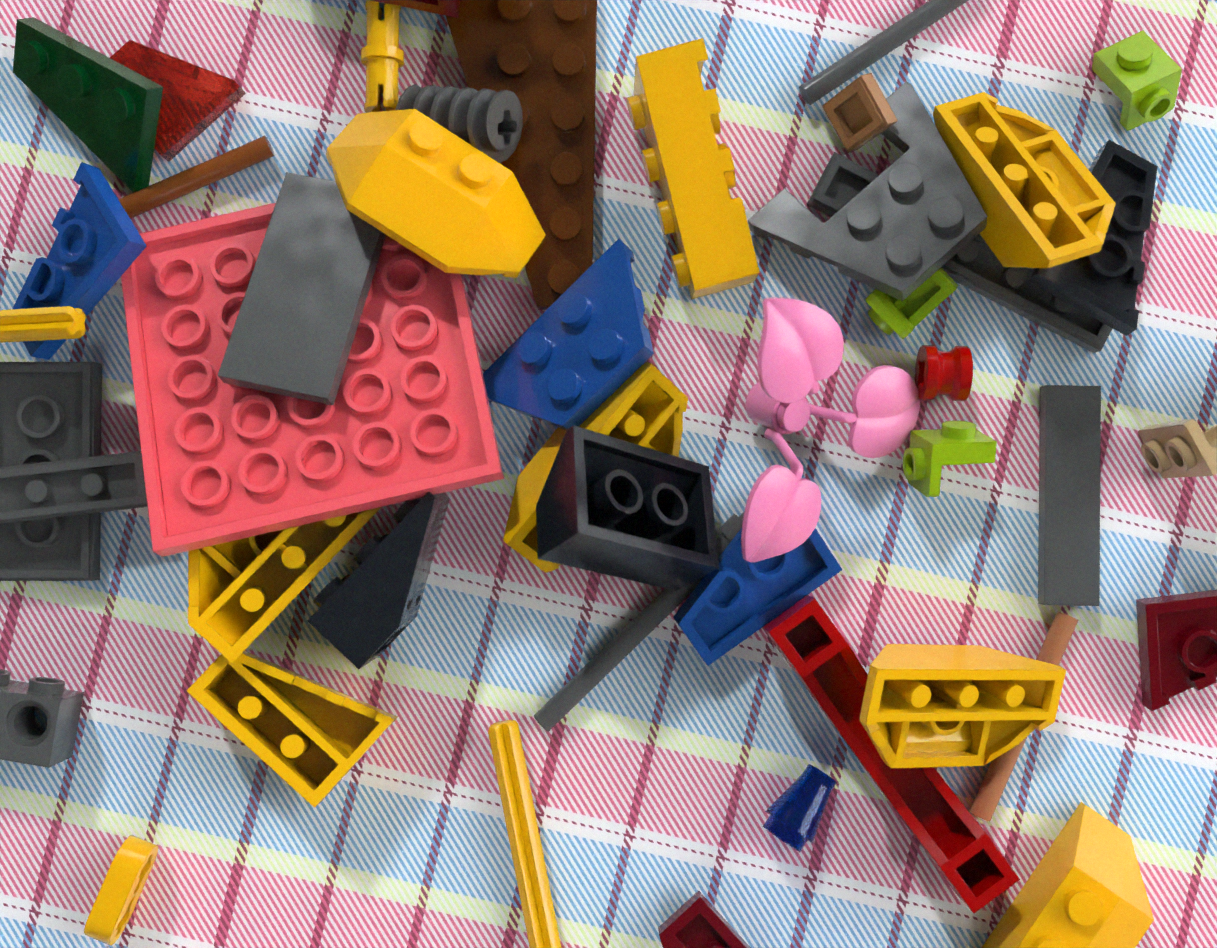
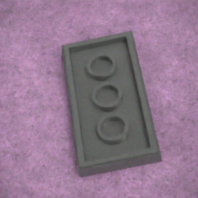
(303, 295)
(45, 417)

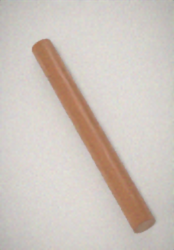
(1002, 767)

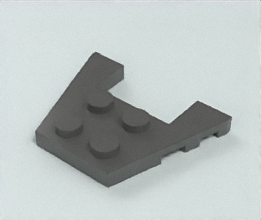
(899, 223)

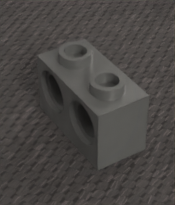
(21, 737)

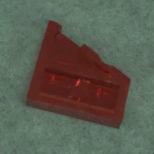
(189, 96)

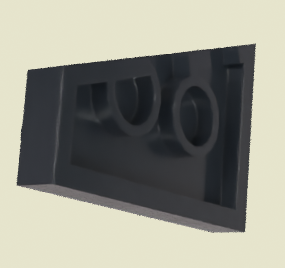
(1108, 280)

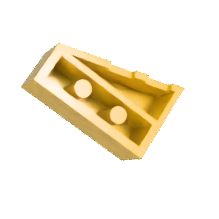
(291, 721)

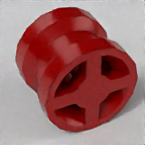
(944, 372)

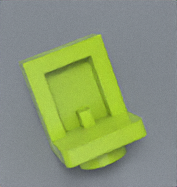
(1140, 77)
(902, 316)
(951, 445)

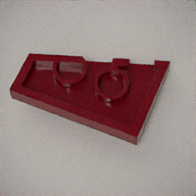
(1176, 645)

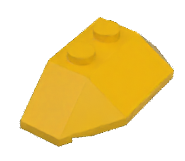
(1028, 181)
(434, 193)
(641, 411)
(251, 580)
(955, 703)
(1080, 892)

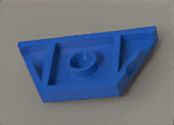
(576, 347)

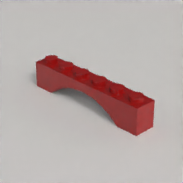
(918, 795)

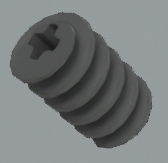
(480, 118)

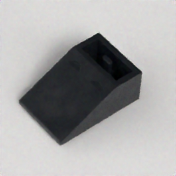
(386, 589)

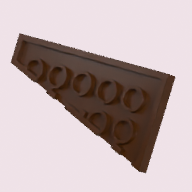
(549, 62)

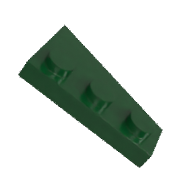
(93, 96)

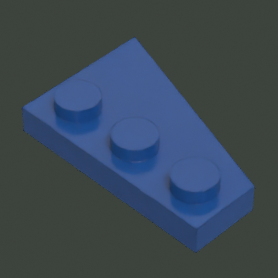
(87, 256)
(748, 595)

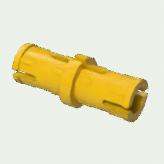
(382, 56)

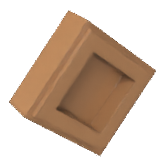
(859, 112)

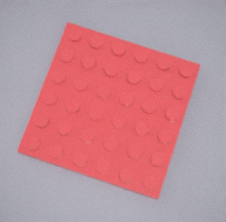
(258, 462)

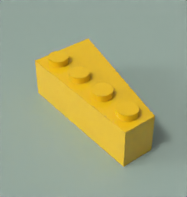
(691, 170)

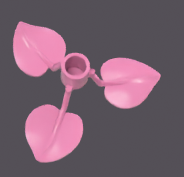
(794, 353)

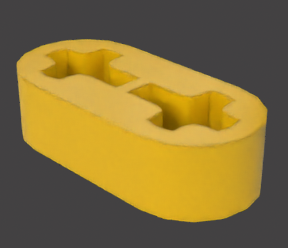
(121, 890)

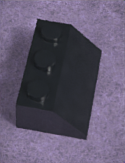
(627, 512)

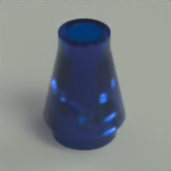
(800, 808)

